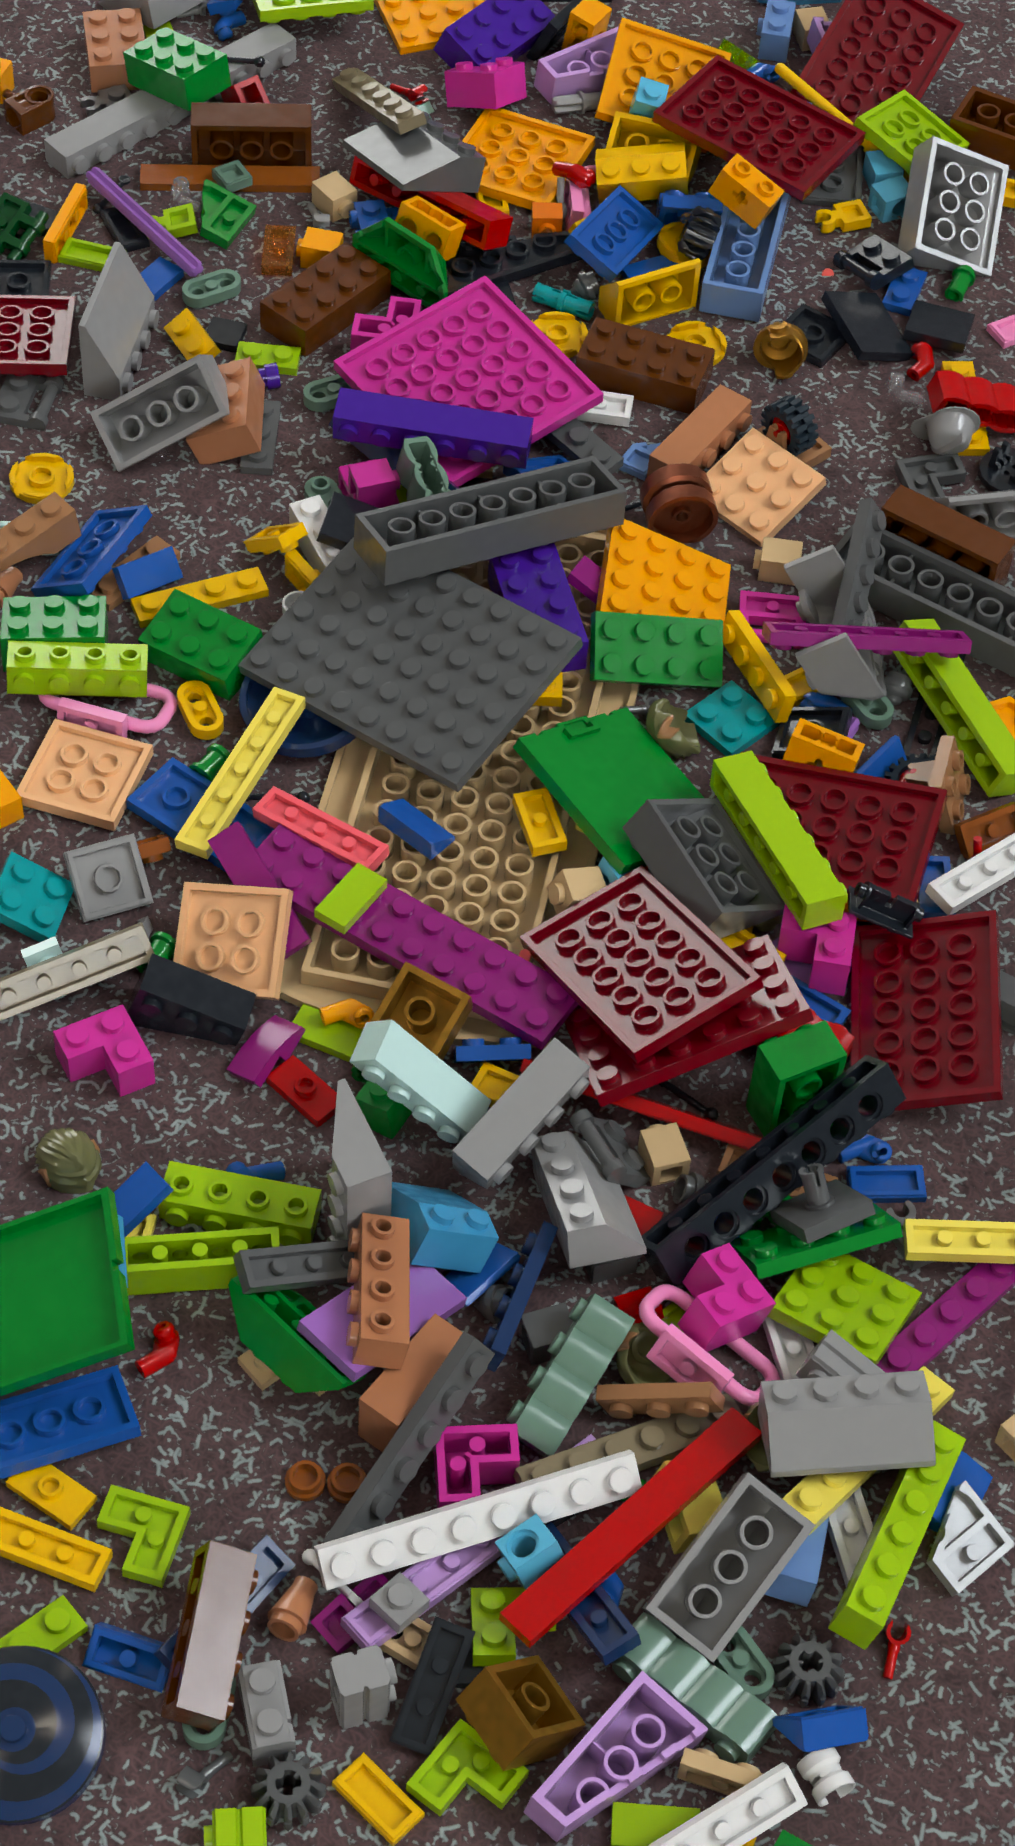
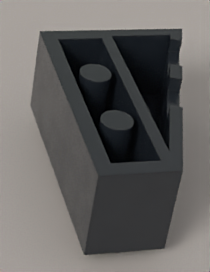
(189, 1003)

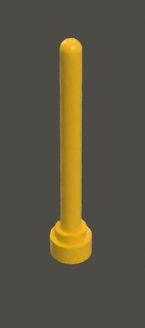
(815, 98)

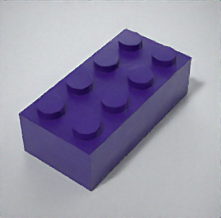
(494, 31)
(539, 584)

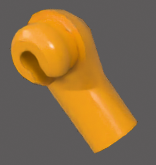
(348, 1011)

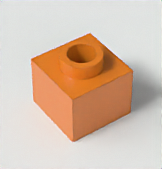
(546, 217)

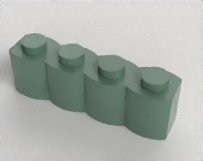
(420, 470)
(570, 1375)
(734, 1717)

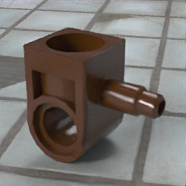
(29, 108)

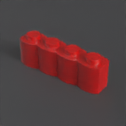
(990, 401)

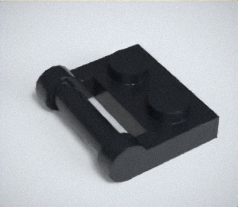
(878, 255)

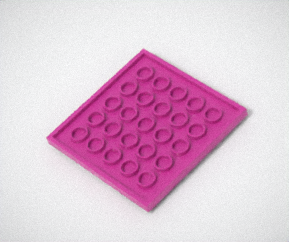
(475, 355)

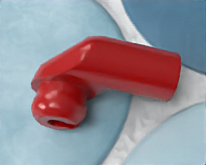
(575, 173)
(164, 1349)

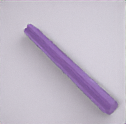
(144, 222)

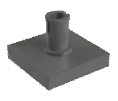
(822, 1207)

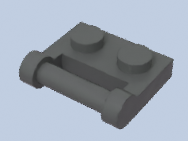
(18, 395)
(607, 1141)

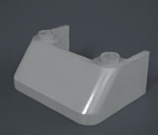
(834, 664)

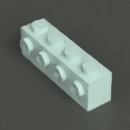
(418, 1080)

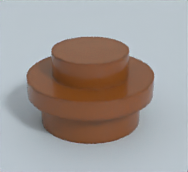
(305, 1481)
(345, 1481)

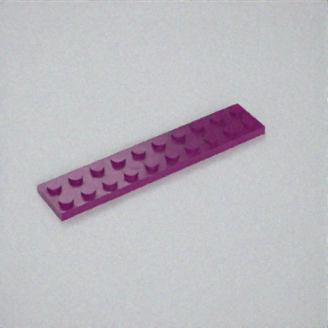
(405, 929)

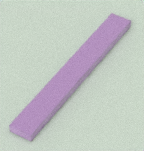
(433, 1577)

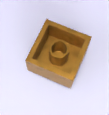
(425, 1008)
(520, 1712)

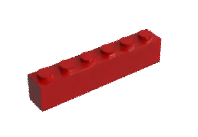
(484, 227)

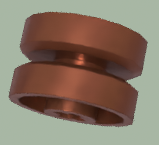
(679, 503)

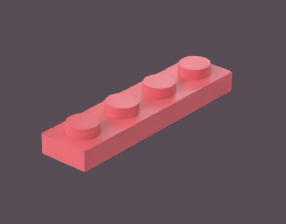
(320, 829)

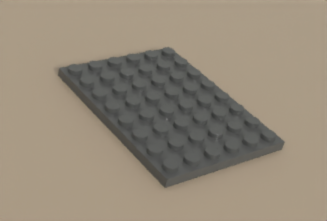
(412, 665)

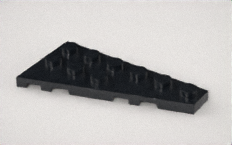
(508, 263)

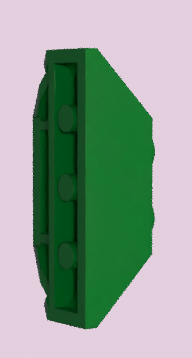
(413, 262)
(268, 1329)

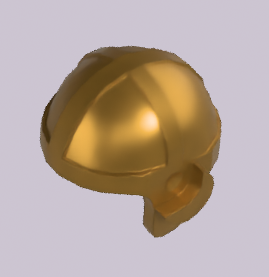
(781, 348)

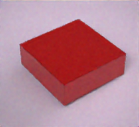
(630, 1303)

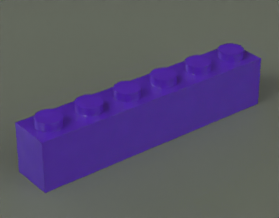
(453, 429)

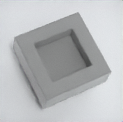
(399, 1602)

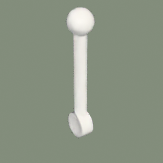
(309, 1558)

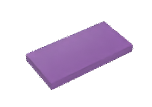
(328, 1324)

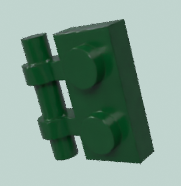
(13, 215)

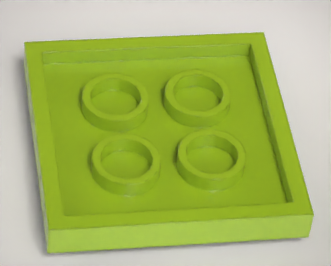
(902, 125)
(848, 1298)

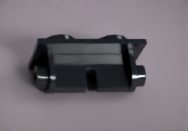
(872, 904)

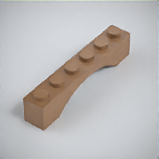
(39, 531)

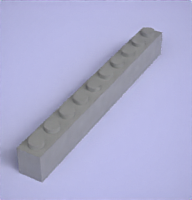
(145, 115)

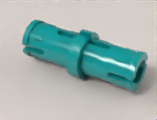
(563, 301)

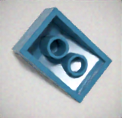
(444, 1228)

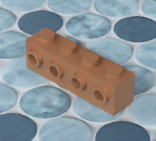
(705, 431)
(380, 1291)

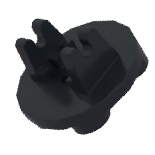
(998, 468)

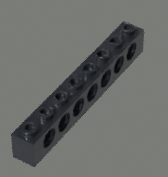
(781, 1149)

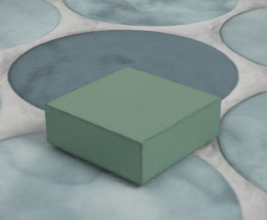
(232, 176)

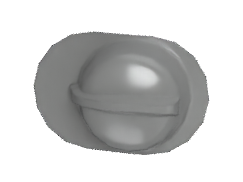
(947, 429)

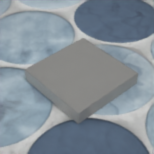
(108, 877)

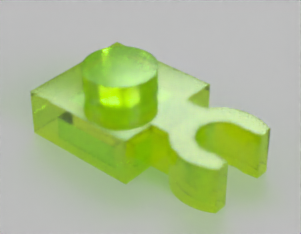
(738, 56)

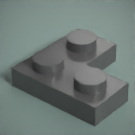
(930, 472)

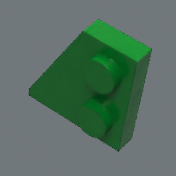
(223, 214)

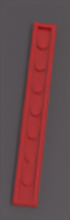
(683, 1118)
(629, 1527)

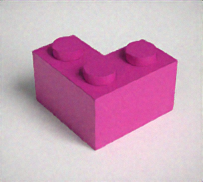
(485, 85)
(369, 326)
(370, 482)
(824, 946)
(107, 1043)
(726, 1300)
(473, 1458)

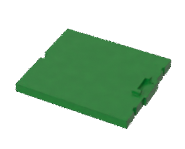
(602, 775)
(62, 1291)

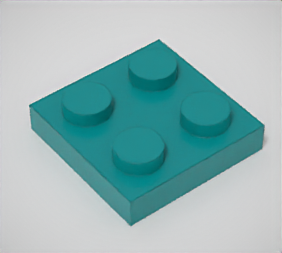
(731, 719)
(32, 898)

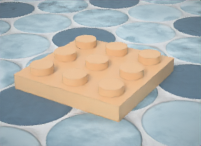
(761, 486)
(84, 774)
(235, 934)

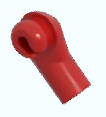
(924, 363)

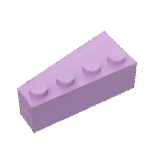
(576, 67)
(633, 1737)

